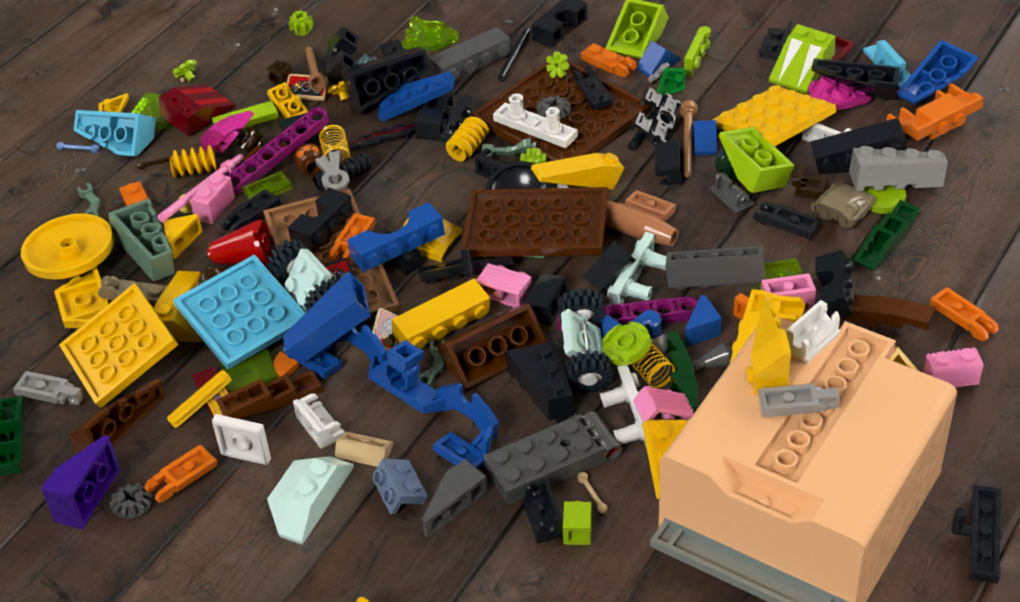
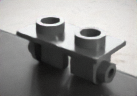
(730, 194)

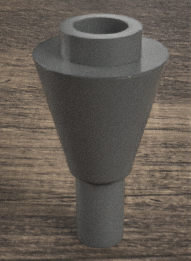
(717, 357)

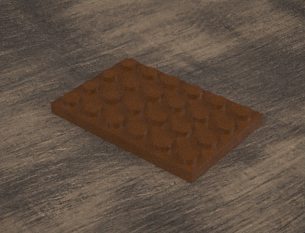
(536, 222)

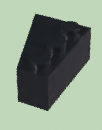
(543, 377)

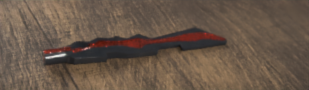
(383, 135)

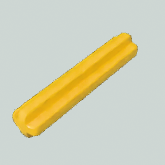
(199, 398)

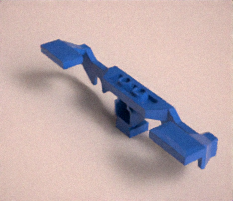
(401, 378)

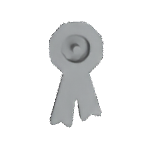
(333, 176)

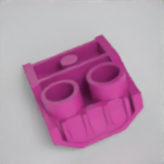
(837, 93)
(225, 131)

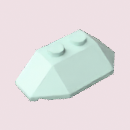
(305, 495)

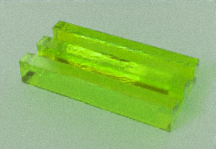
(274, 184)

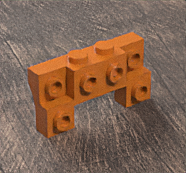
(940, 115)

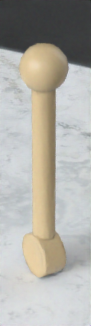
(583, 478)

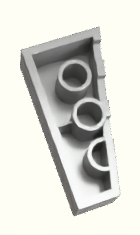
(897, 168)

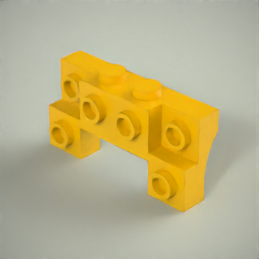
(786, 307)

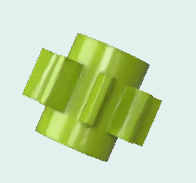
(300, 23)
(534, 156)

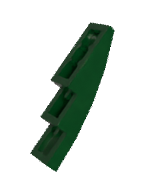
(887, 235)
(683, 378)
(11, 435)

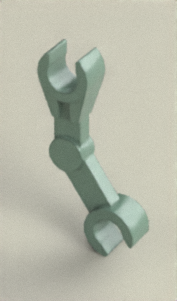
(510, 151)
(93, 200)
(438, 366)

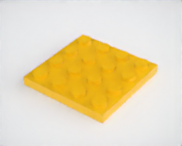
(776, 114)
(118, 345)

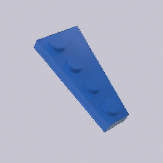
(414, 94)

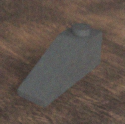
(456, 492)

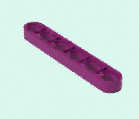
(280, 153)
(627, 310)

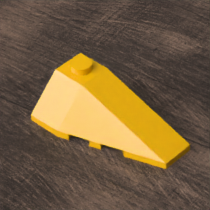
(584, 170)
(169, 314)
(770, 351)

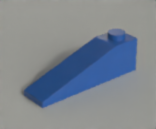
(936, 71)

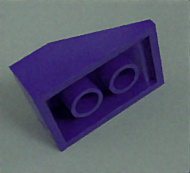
(81, 483)

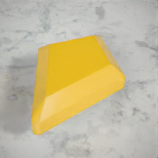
(115, 104)

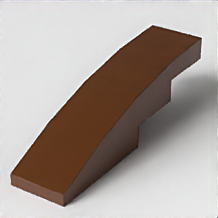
(890, 311)
(263, 397)

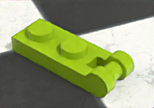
(697, 50)

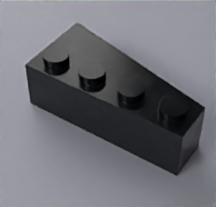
(377, 78)
(835, 152)

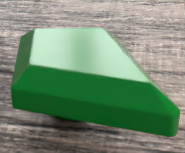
(672, 81)

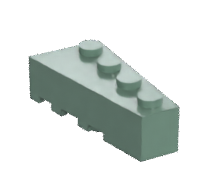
(142, 238)

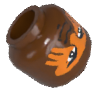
(305, 158)

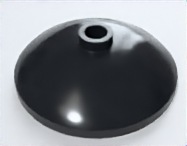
(515, 176)

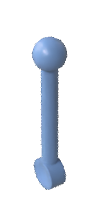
(94, 148)

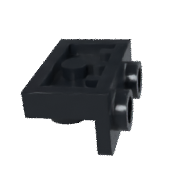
(774, 42)

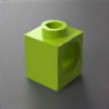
(577, 523)

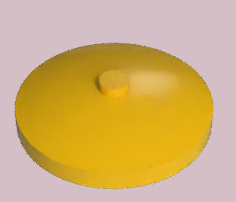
(67, 246)

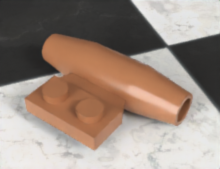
(641, 215)

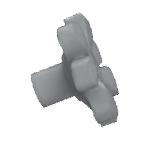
(657, 75)

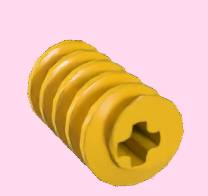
(467, 138)
(192, 161)

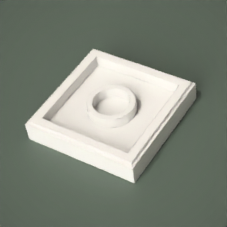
(241, 439)

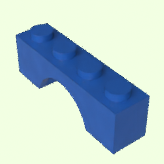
(373, 249)

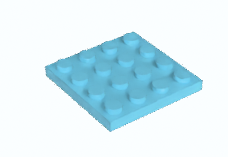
(239, 311)

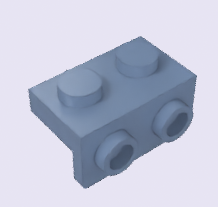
(398, 484)

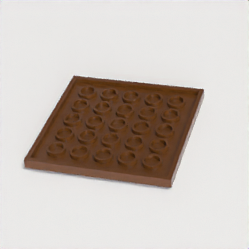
(593, 127)

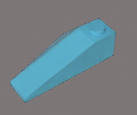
(121, 132)

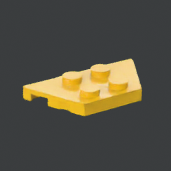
(80, 299)

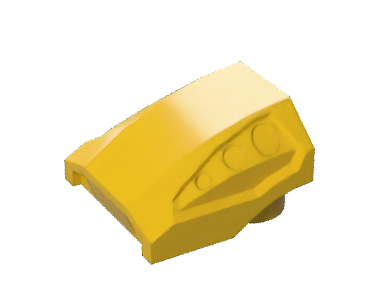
(440, 246)

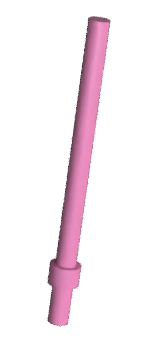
(225, 168)

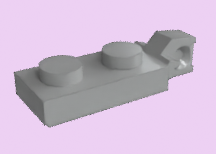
(48, 389)
(796, 399)

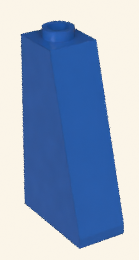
(328, 319)

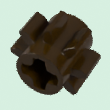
(279, 72)
(249, 139)

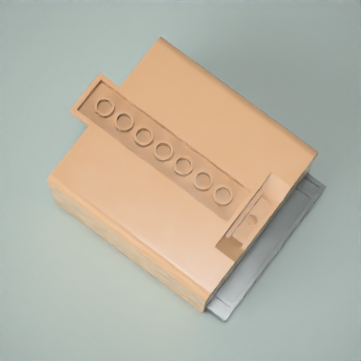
(807, 498)

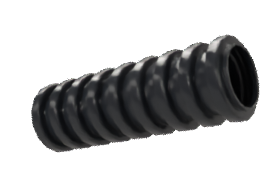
(352, 166)

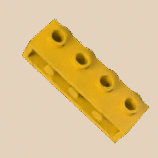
(442, 314)

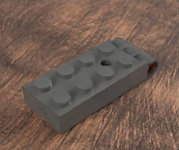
(551, 454)

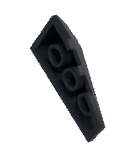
(871, 79)

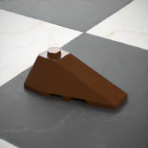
(118, 417)

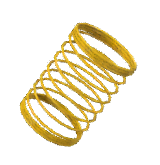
(336, 146)
(655, 369)

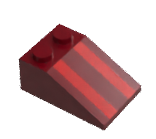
(192, 107)

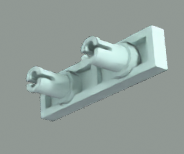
(626, 279)

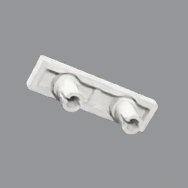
(544, 128)
(625, 393)

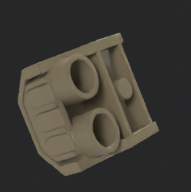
(843, 204)

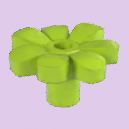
(557, 65)
(186, 69)

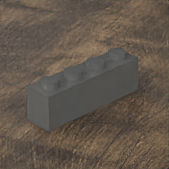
(471, 54)
(715, 267)

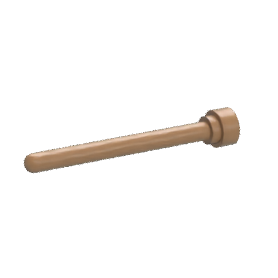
(316, 79)
(688, 111)

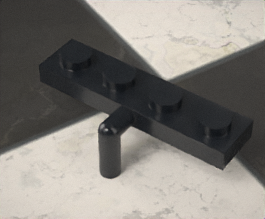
(455, 268)
(983, 533)

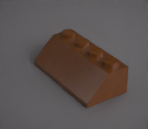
(482, 349)

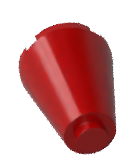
(242, 244)

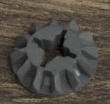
(560, 103)
(127, 508)

